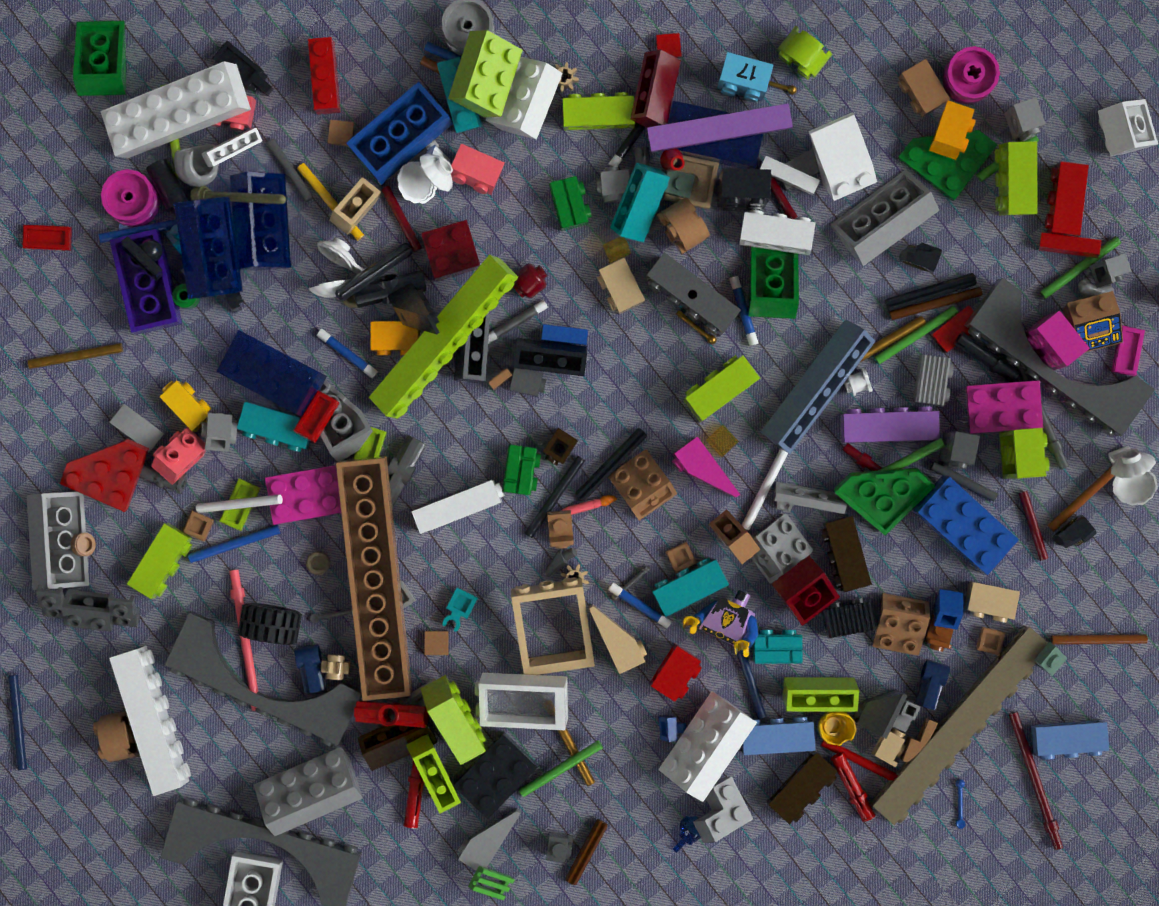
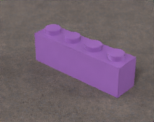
(890, 426)

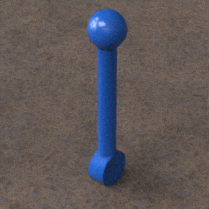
(960, 823)

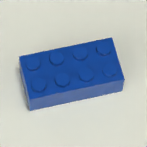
(399, 133)
(965, 525)

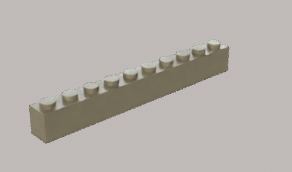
(960, 725)

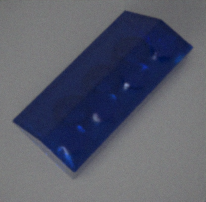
(261, 227)
(208, 247)

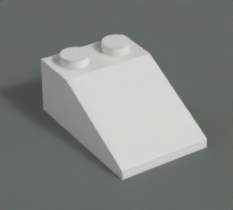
(842, 157)

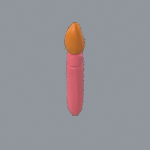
(589, 505)

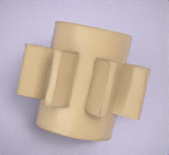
(568, 84)
(580, 575)
(335, 667)

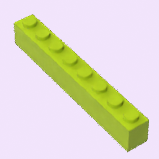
(432, 351)

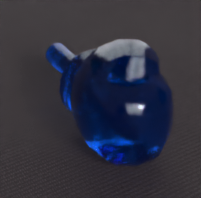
(688, 832)

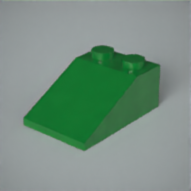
(100, 58)
(773, 284)

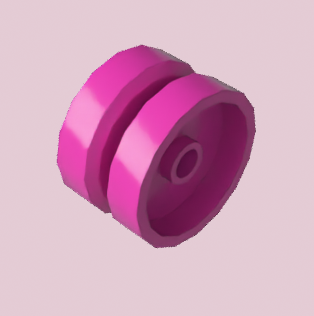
(973, 88)
(117, 194)

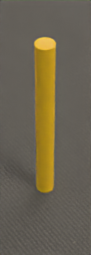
(324, 194)

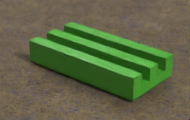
(487, 891)

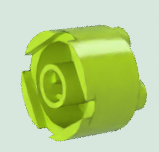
(803, 52)

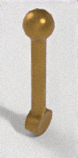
(791, 89)
(711, 339)

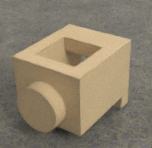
(891, 747)

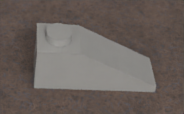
(486, 842)

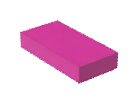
(1128, 353)

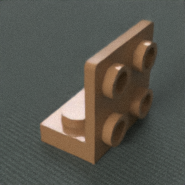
(642, 484)
(902, 624)

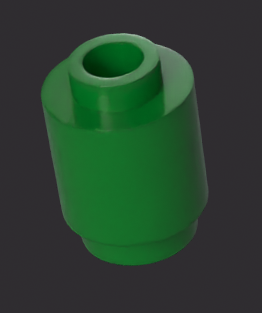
(177, 298)

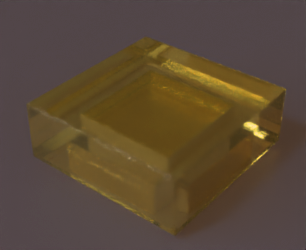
(616, 249)
(722, 440)

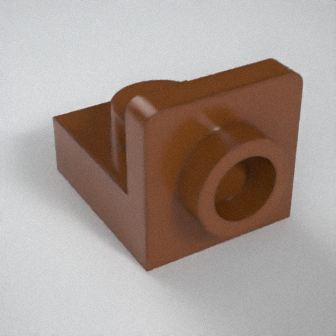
(938, 636)

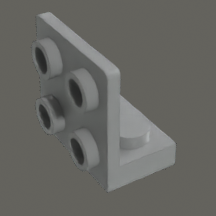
(780, 548)

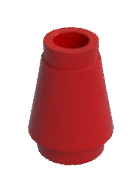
(668, 157)

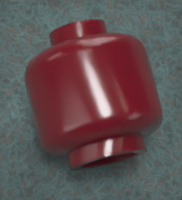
(530, 280)

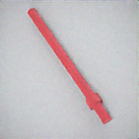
(237, 593)

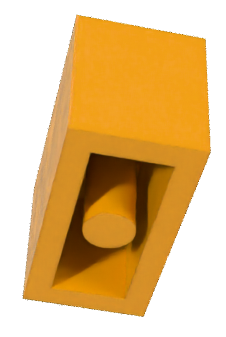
(952, 130)
(392, 336)

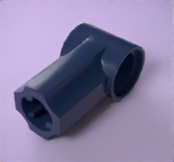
(309, 662)
(933, 677)

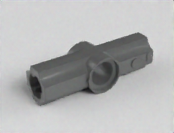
(403, 466)

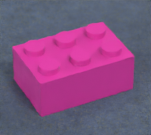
(1056, 341)
(1004, 407)
(305, 495)

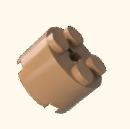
(683, 225)
(115, 737)

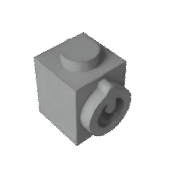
(612, 184)
(219, 432)

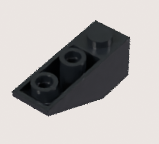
(414, 309)

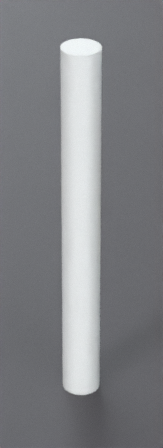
(764, 489)
(239, 503)

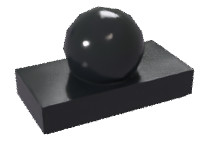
(145, 255)

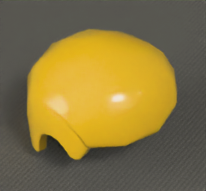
(836, 728)

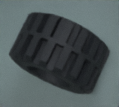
(269, 623)

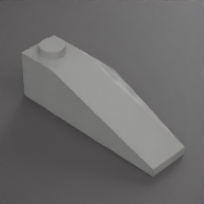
(346, 428)

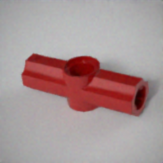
(378, 714)

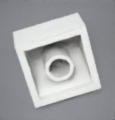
(1127, 127)

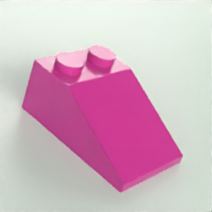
(701, 465)

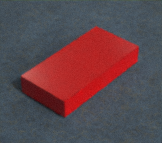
(47, 237)
(950, 330)
(316, 416)

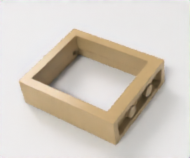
(554, 662)

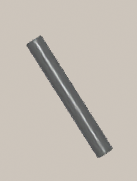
(289, 169)
(964, 481)

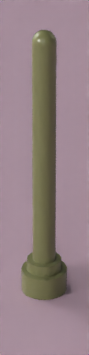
(204, 193)

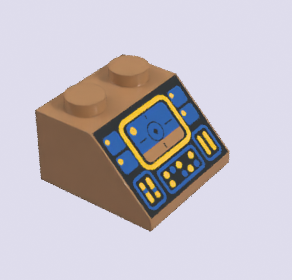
(1096, 320)

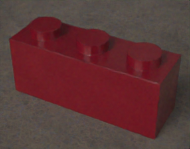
(655, 89)

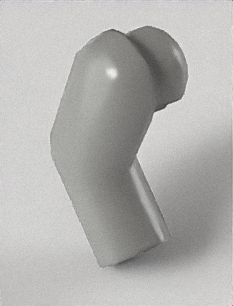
(1088, 289)

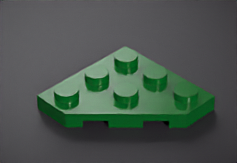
(945, 173)
(884, 495)

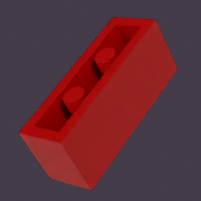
(324, 75)
(1067, 198)

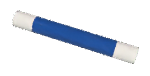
(741, 303)
(347, 353)
(639, 605)

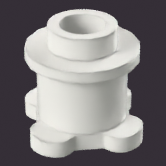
(858, 382)

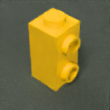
(185, 405)

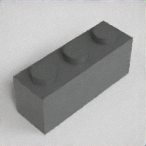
(959, 450)

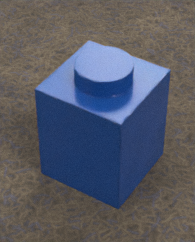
(948, 609)

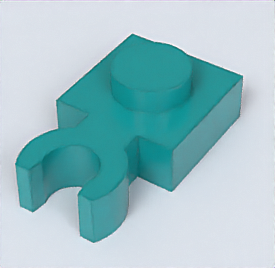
(460, 605)

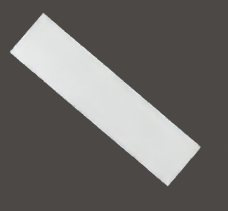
(231, 147)
(790, 175)

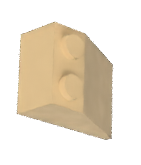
(621, 645)

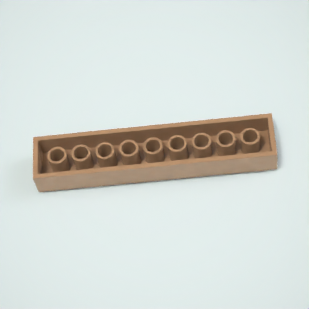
(374, 578)

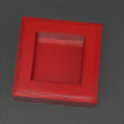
(669, 43)

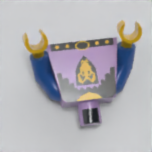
(727, 622)

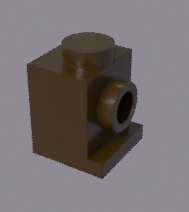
(566, 440)

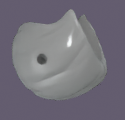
(192, 167)

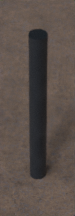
(555, 496)

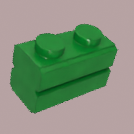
(569, 203)
(520, 470)

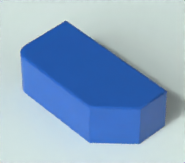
(564, 335)

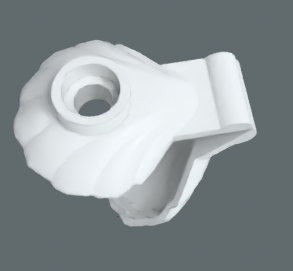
(420, 179)
(338, 253)
(1133, 479)

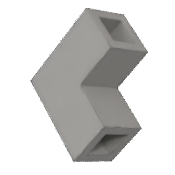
(906, 715)

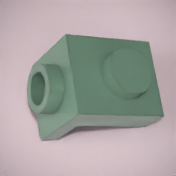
(679, 184)
(1050, 659)

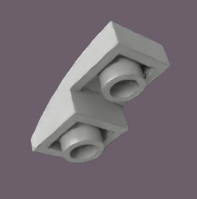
(136, 427)

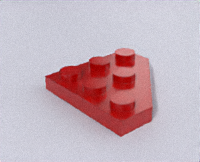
(107, 473)

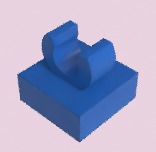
(670, 728)

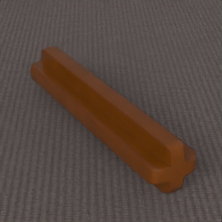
(586, 852)

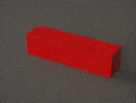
(1070, 245)

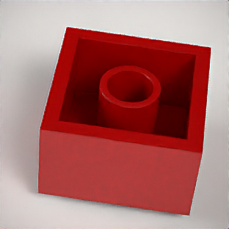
(675, 673)

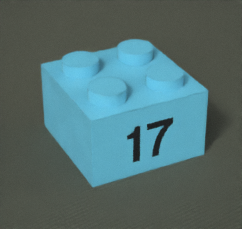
(744, 77)

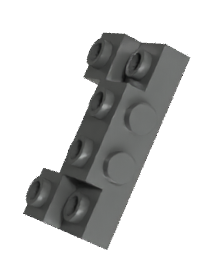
(88, 609)

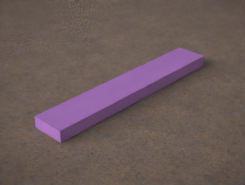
(719, 128)

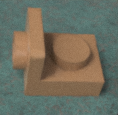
(560, 529)

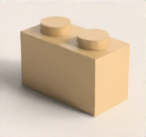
(355, 206)
(621, 286)
(991, 600)

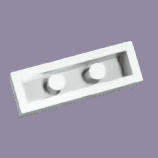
(777, 232)

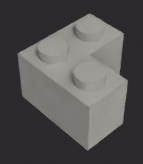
(727, 812)

